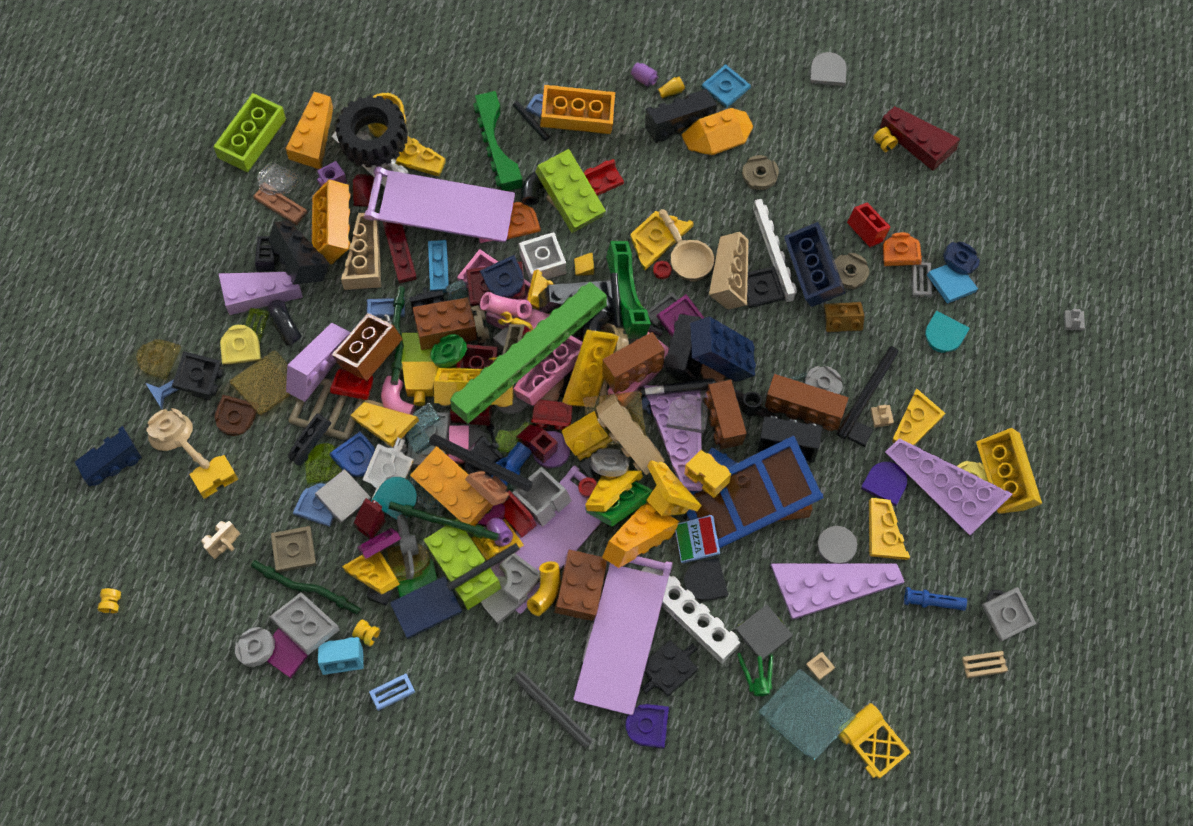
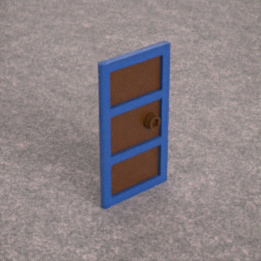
(760, 492)

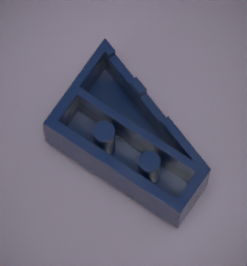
(108, 458)

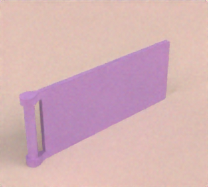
(441, 205)
(563, 532)
(622, 636)

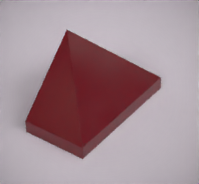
(362, 189)

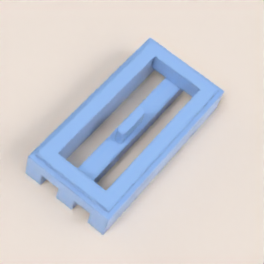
(396, 698)

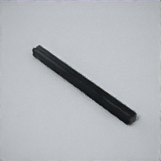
(867, 392)
(481, 462)

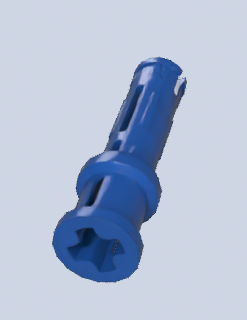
(925, 598)

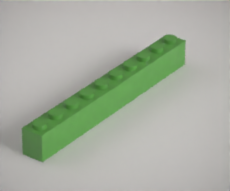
(528, 352)

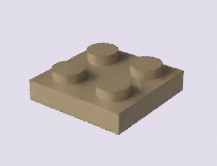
(293, 549)

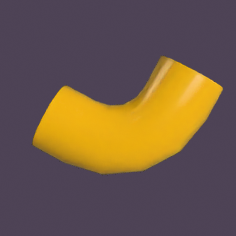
(547, 590)

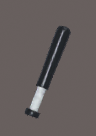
(687, 386)

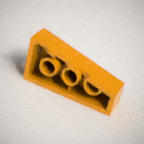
(311, 133)

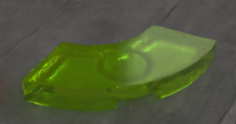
(507, 439)

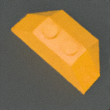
(718, 132)

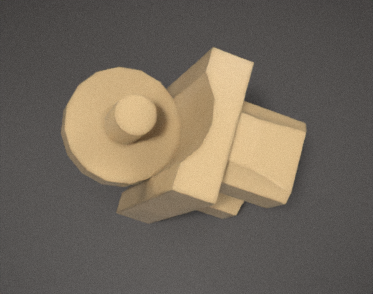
(222, 540)

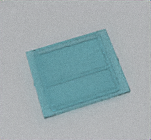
(807, 714)

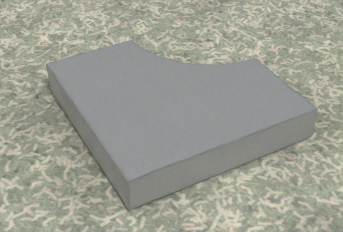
(519, 578)

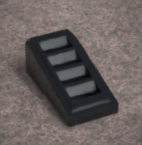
(264, 264)

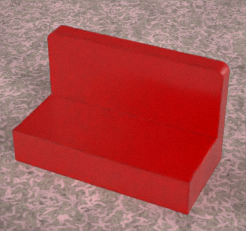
(518, 516)

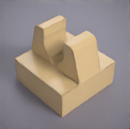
(882, 415)

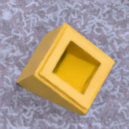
(584, 265)

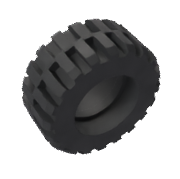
(365, 112)

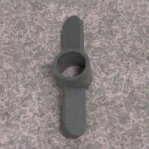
(408, 546)

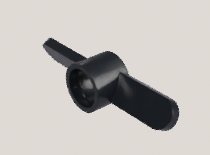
(749, 409)

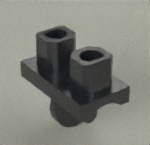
(426, 298)

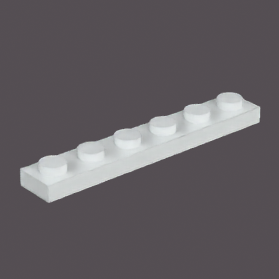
(772, 244)

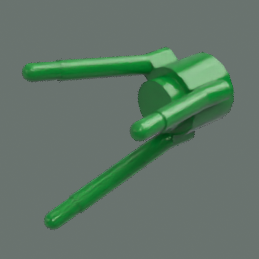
(761, 686)

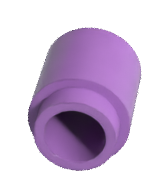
(644, 74)
(499, 526)

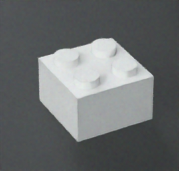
(543, 254)

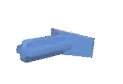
(161, 392)

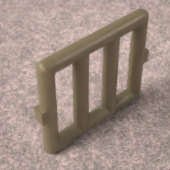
(293, 419)

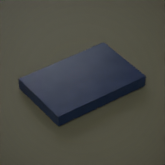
(425, 607)

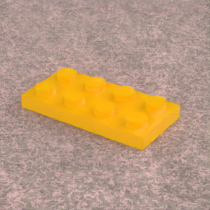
(587, 372)

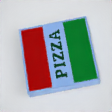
(697, 539)

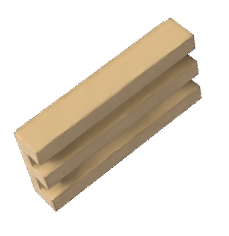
(1001, 661)

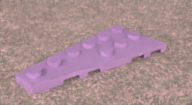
(680, 444)
(956, 491)
(823, 586)

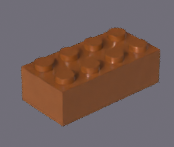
(806, 402)

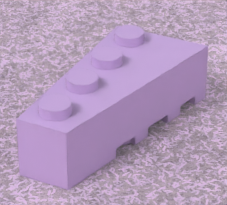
(256, 290)

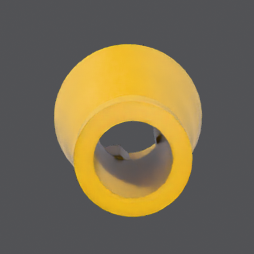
(673, 87)

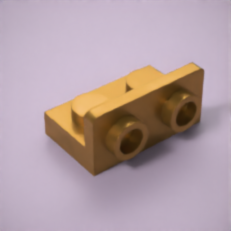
(844, 317)

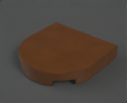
(234, 415)

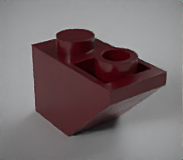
(539, 442)
(369, 518)

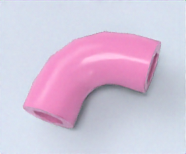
(497, 305)
(391, 397)

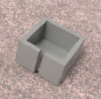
(544, 496)

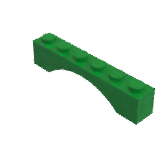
(507, 171)
(633, 313)

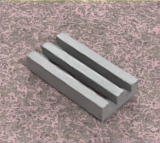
(921, 293)

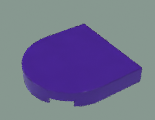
(886, 481)
(648, 725)

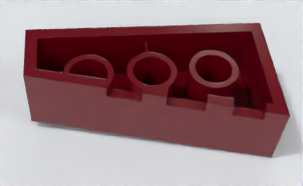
(919, 137)

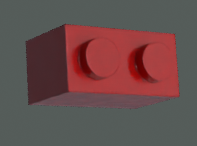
(868, 224)

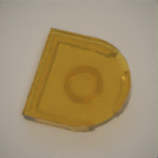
(157, 357)
(397, 566)

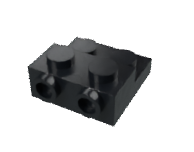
(198, 375)

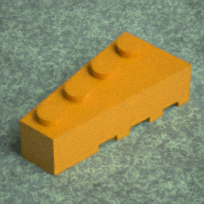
(638, 535)

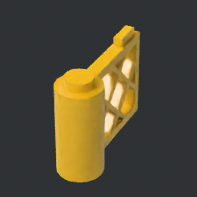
(863, 726)

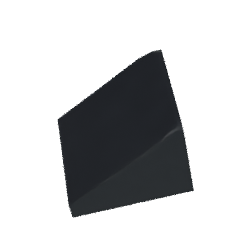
(379, 598)

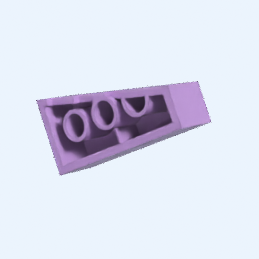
(314, 362)

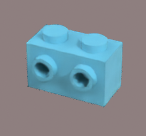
(340, 656)

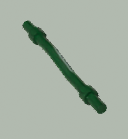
(396, 366)
(477, 531)
(341, 601)

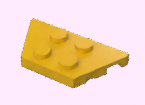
(654, 238)

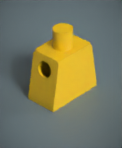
(419, 380)

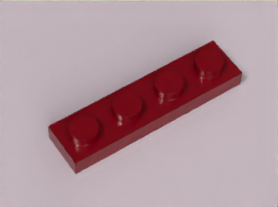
(400, 252)

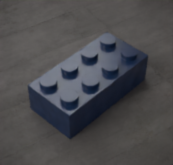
(814, 264)
(722, 349)

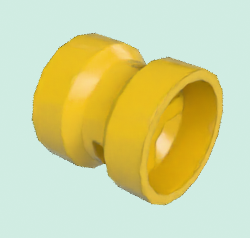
(885, 139)
(109, 600)
(366, 632)

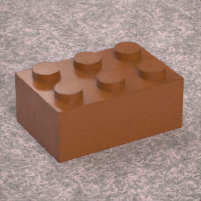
(442, 319)
(367, 346)
(633, 363)
(725, 414)
(580, 585)

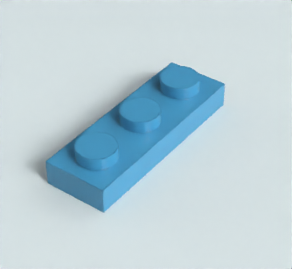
(438, 265)

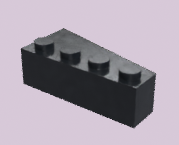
(678, 115)
(297, 254)

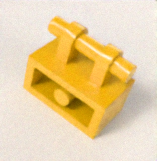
(586, 436)

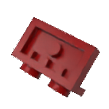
(604, 177)
(552, 413)

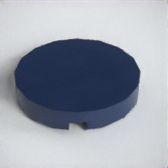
(961, 258)

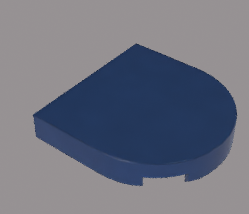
(504, 277)

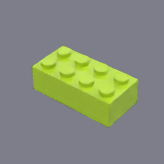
(250, 132)
(570, 190)
(457, 555)

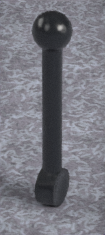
(495, 445)

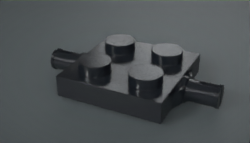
(669, 668)

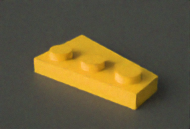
(918, 419)
(609, 489)
(884, 534)
(372, 572)

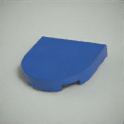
(354, 455)

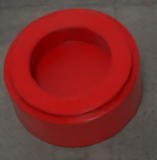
(662, 270)
(586, 486)

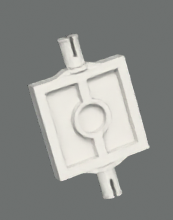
(387, 464)

